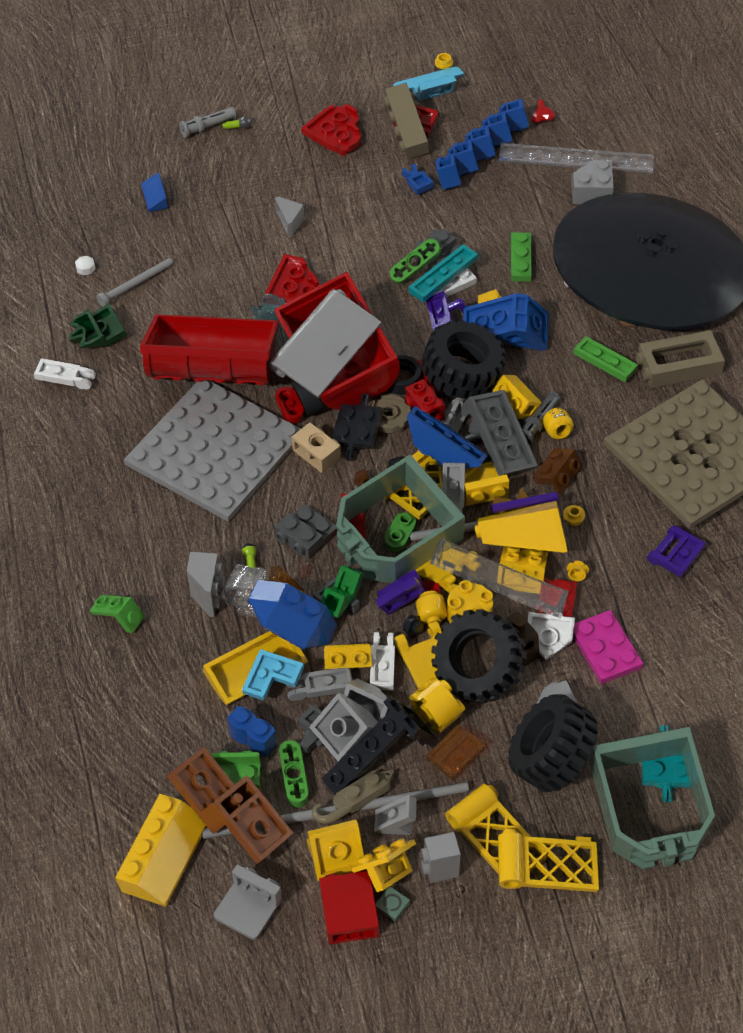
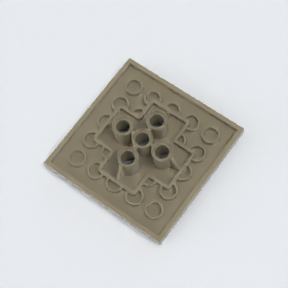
(686, 452)

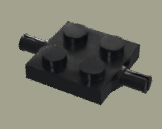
(357, 426)

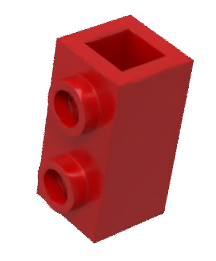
(425, 398)

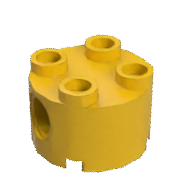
(468, 597)
(436, 704)

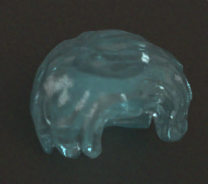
(266, 309)

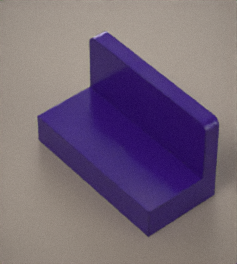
(400, 592)

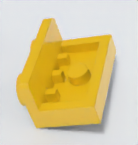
(347, 656)

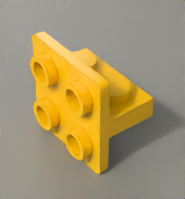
(386, 864)

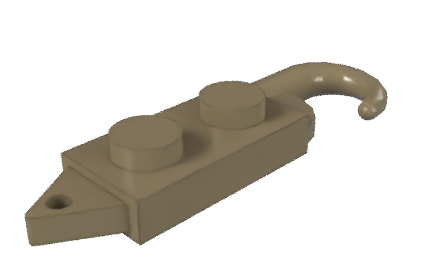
(356, 795)

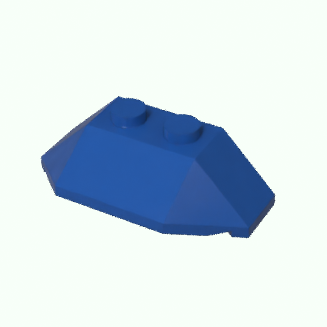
(441, 441)
(292, 614)

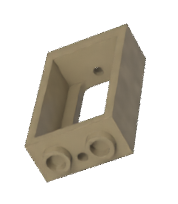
(680, 371)

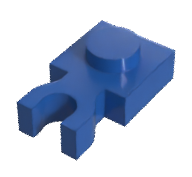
(418, 181)

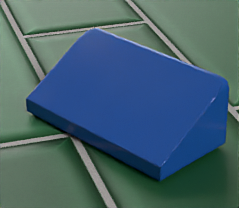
(154, 193)

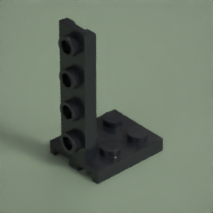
(376, 742)

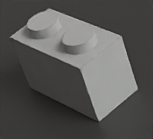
(440, 857)

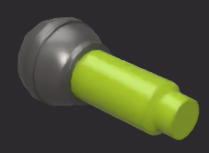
(244, 122)

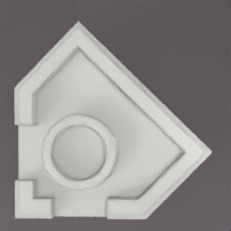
(552, 632)

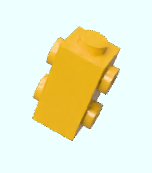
(520, 397)

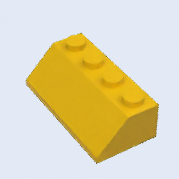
(161, 851)

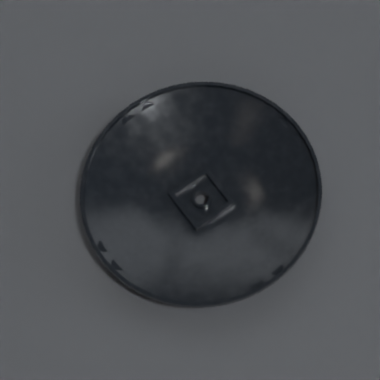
(650, 261)

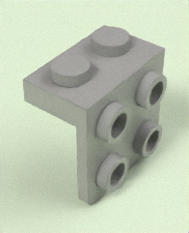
(248, 902)

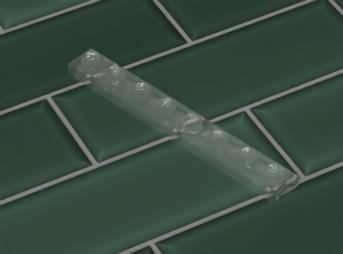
(574, 157)

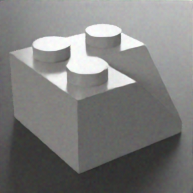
(592, 181)

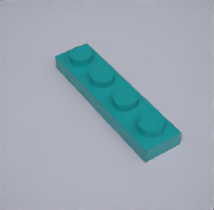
(443, 273)

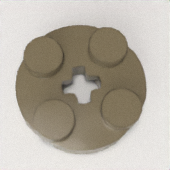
(400, 410)

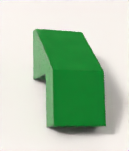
(344, 590)

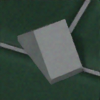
(290, 214)

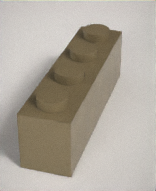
(407, 121)

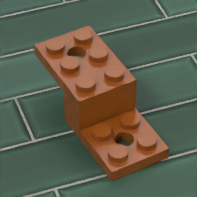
(230, 805)

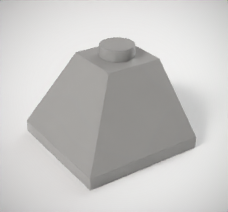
(368, 697)
(342, 725)

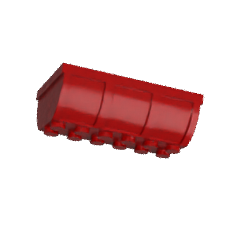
(209, 349)
(370, 369)

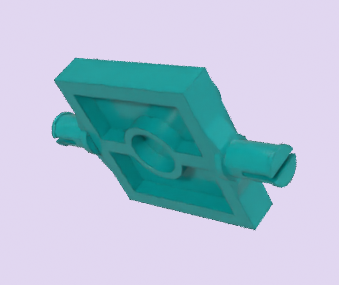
(665, 773)

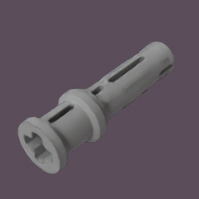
(199, 123)

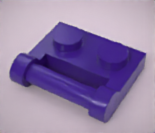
(682, 554)

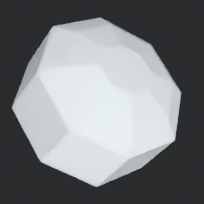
(85, 265)

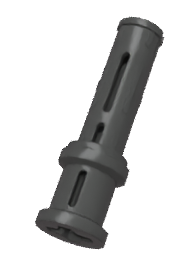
(534, 423)

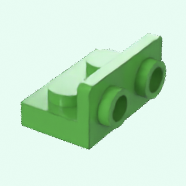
(239, 765)

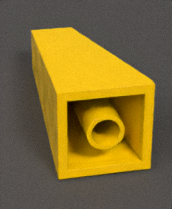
(529, 528)

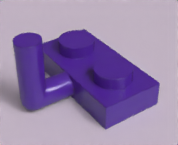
(440, 308)

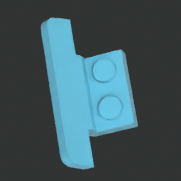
(434, 83)

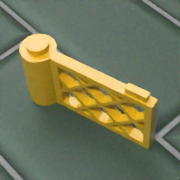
(477, 808)
(515, 857)

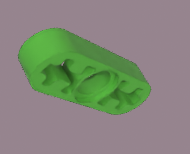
(415, 253)
(291, 782)

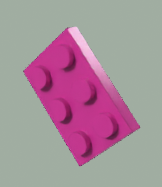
(606, 647)

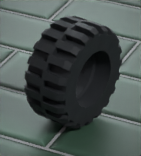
(469, 342)
(450, 649)
(553, 743)

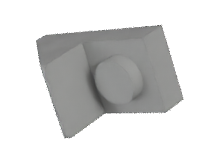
(396, 817)

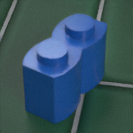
(249, 730)

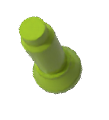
(249, 552)

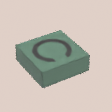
(392, 904)

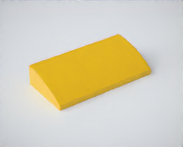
(231, 670)

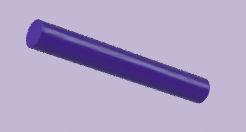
(524, 502)

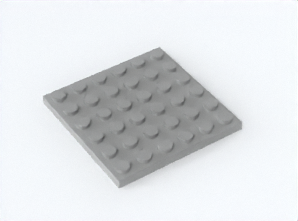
(213, 448)

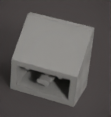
(205, 580)

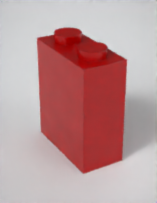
(349, 907)

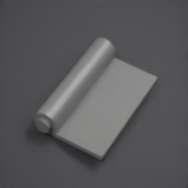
(324, 343)

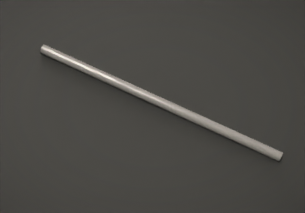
(376, 803)

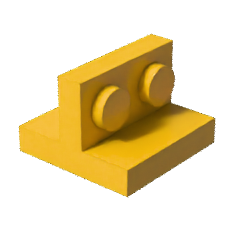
(335, 848)

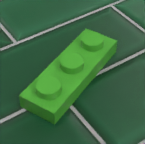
(521, 257)
(605, 359)

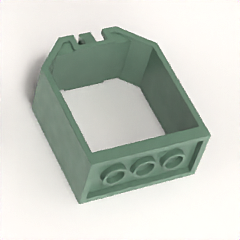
(356, 548)
(646, 749)

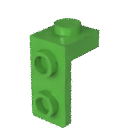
(120, 607)

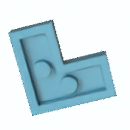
(270, 668)

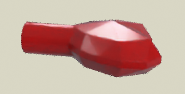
(542, 113)

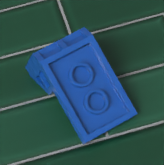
(514, 319)

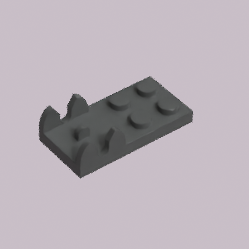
(500, 432)

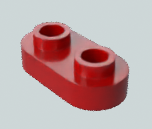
(292, 408)

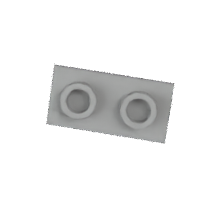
(453, 415)

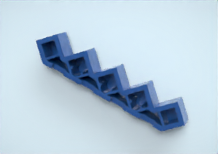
(481, 143)

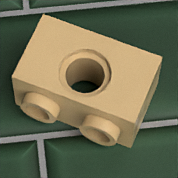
(316, 447)

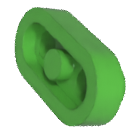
(400, 530)

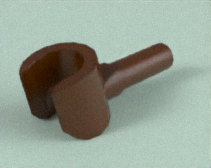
(361, 477)

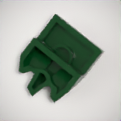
(97, 328)

